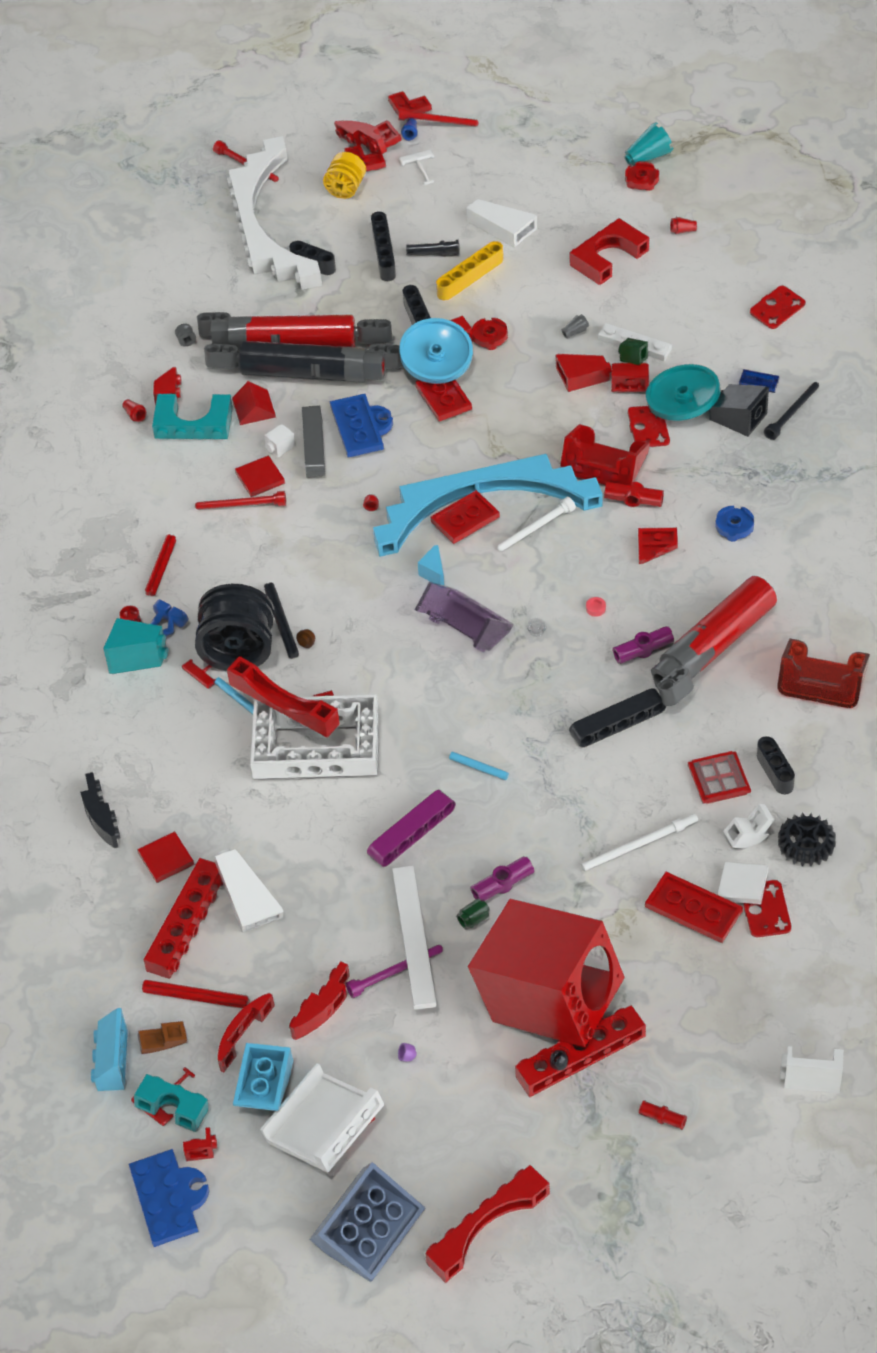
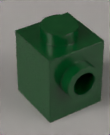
(633, 351)

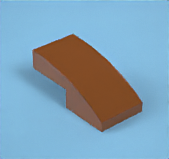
(163, 1038)

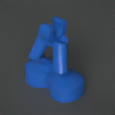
(172, 614)

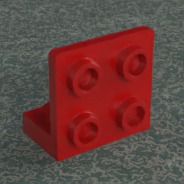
(629, 377)

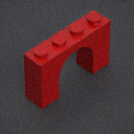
(615, 235)

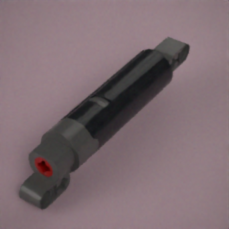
(305, 360)

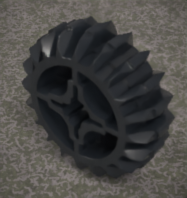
(807, 845)

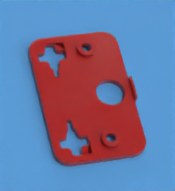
(782, 309)
(652, 425)
(771, 909)

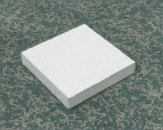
(743, 882)

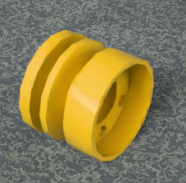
(344, 175)

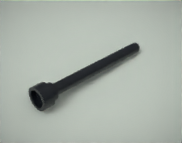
(773, 430)

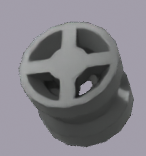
(185, 334)

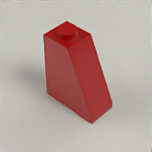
(582, 370)

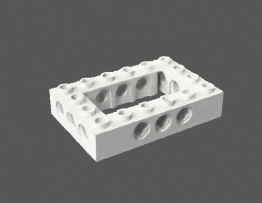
(316, 761)

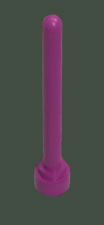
(355, 987)

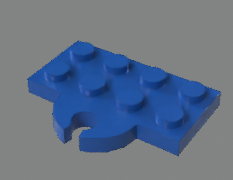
(360, 424)
(168, 1196)

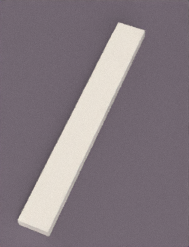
(414, 938)

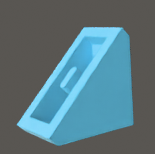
(431, 567)

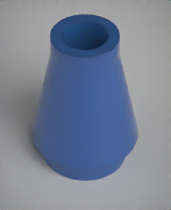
(409, 130)

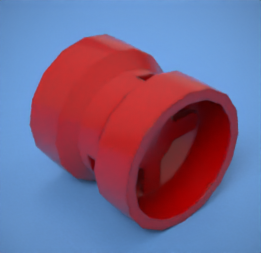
(130, 613)

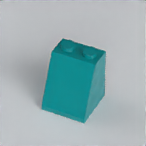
(134, 646)

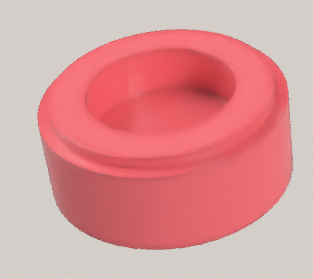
(595, 606)

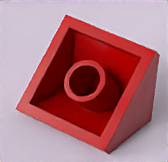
(253, 404)

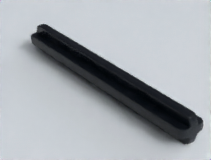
(281, 621)

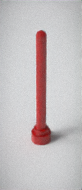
(405, 114)
(221, 148)
(278, 499)

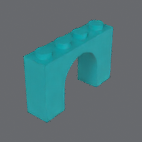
(211, 426)

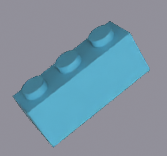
(110, 1052)

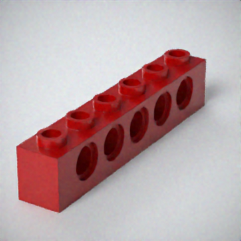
(157, 959)
(595, 1050)

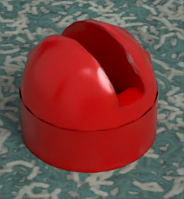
(371, 503)

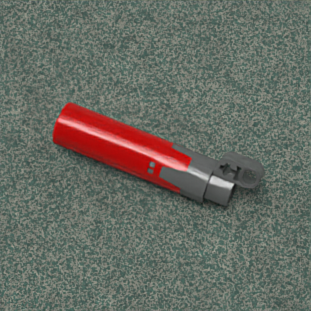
(710, 638)

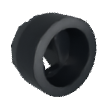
(562, 1061)

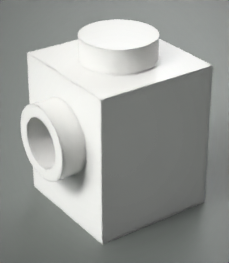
(279, 440)

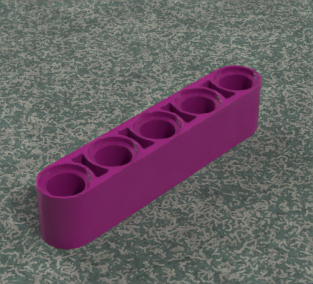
(411, 828)

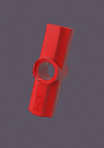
(634, 494)

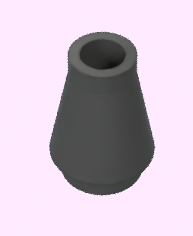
(575, 326)

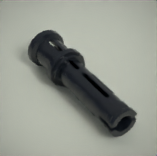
(434, 248)

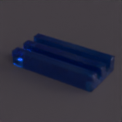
(759, 379)

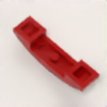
(258, 1010)

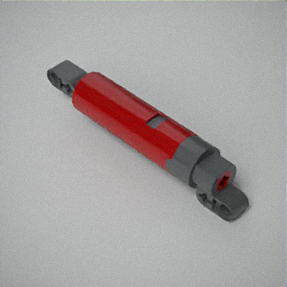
(303, 329)

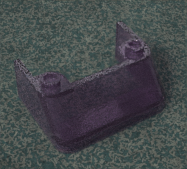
(464, 615)

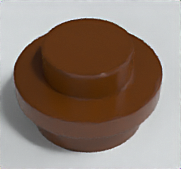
(305, 638)

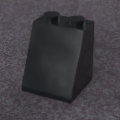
(741, 407)

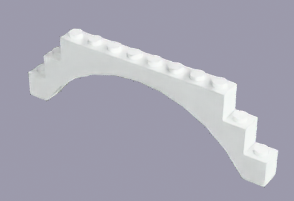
(262, 251)

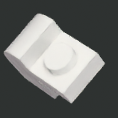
(750, 830)

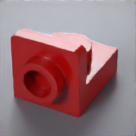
(200, 1148)

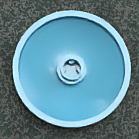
(436, 350)

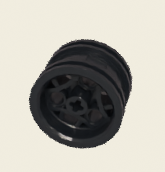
(233, 624)

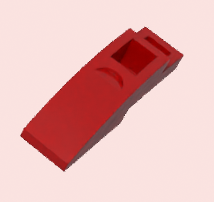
(360, 133)
(320, 1007)

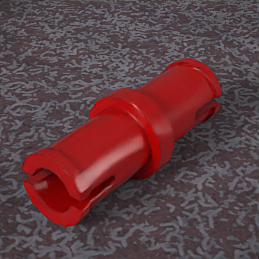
(662, 1114)

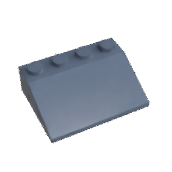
(367, 1222)

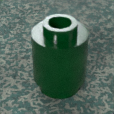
(473, 913)

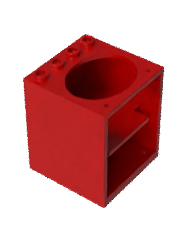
(536, 972)

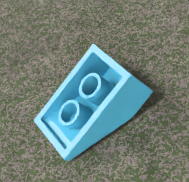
(263, 1076)

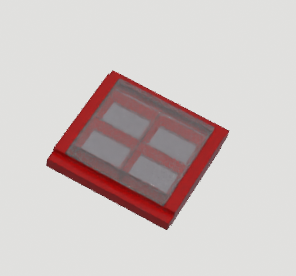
(719, 777)

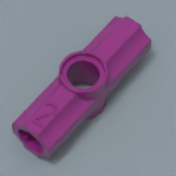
(643, 644)
(511, 874)

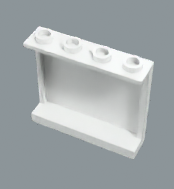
(321, 1119)

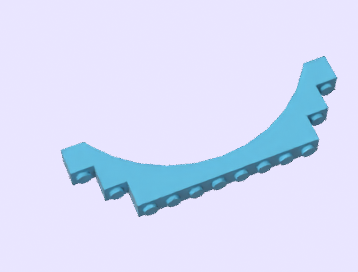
(525, 474)

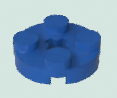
(734, 531)

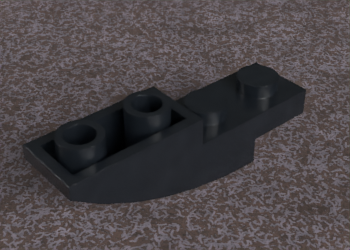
(99, 812)

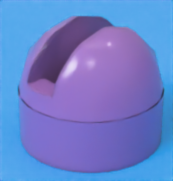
(406, 1052)

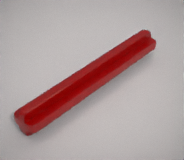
(160, 565)

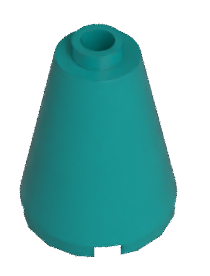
(650, 145)

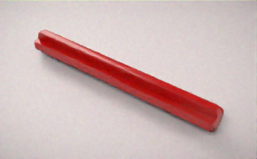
(195, 994)

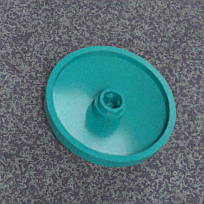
(683, 392)

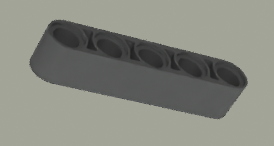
(313, 441)

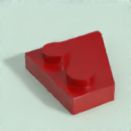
(656, 542)

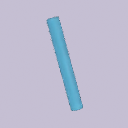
(234, 694)
(479, 765)

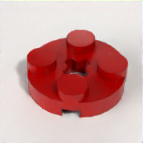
(635, 180)
(491, 340)

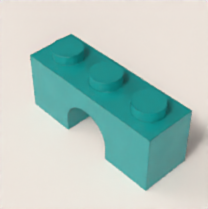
(156, 1092)

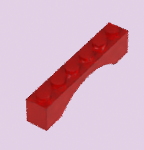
(310, 713)
(522, 1192)

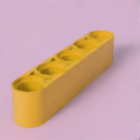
(469, 270)

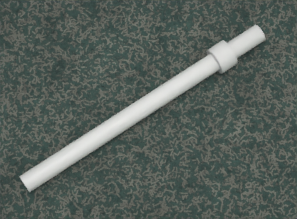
(675, 826)

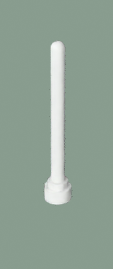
(566, 506)

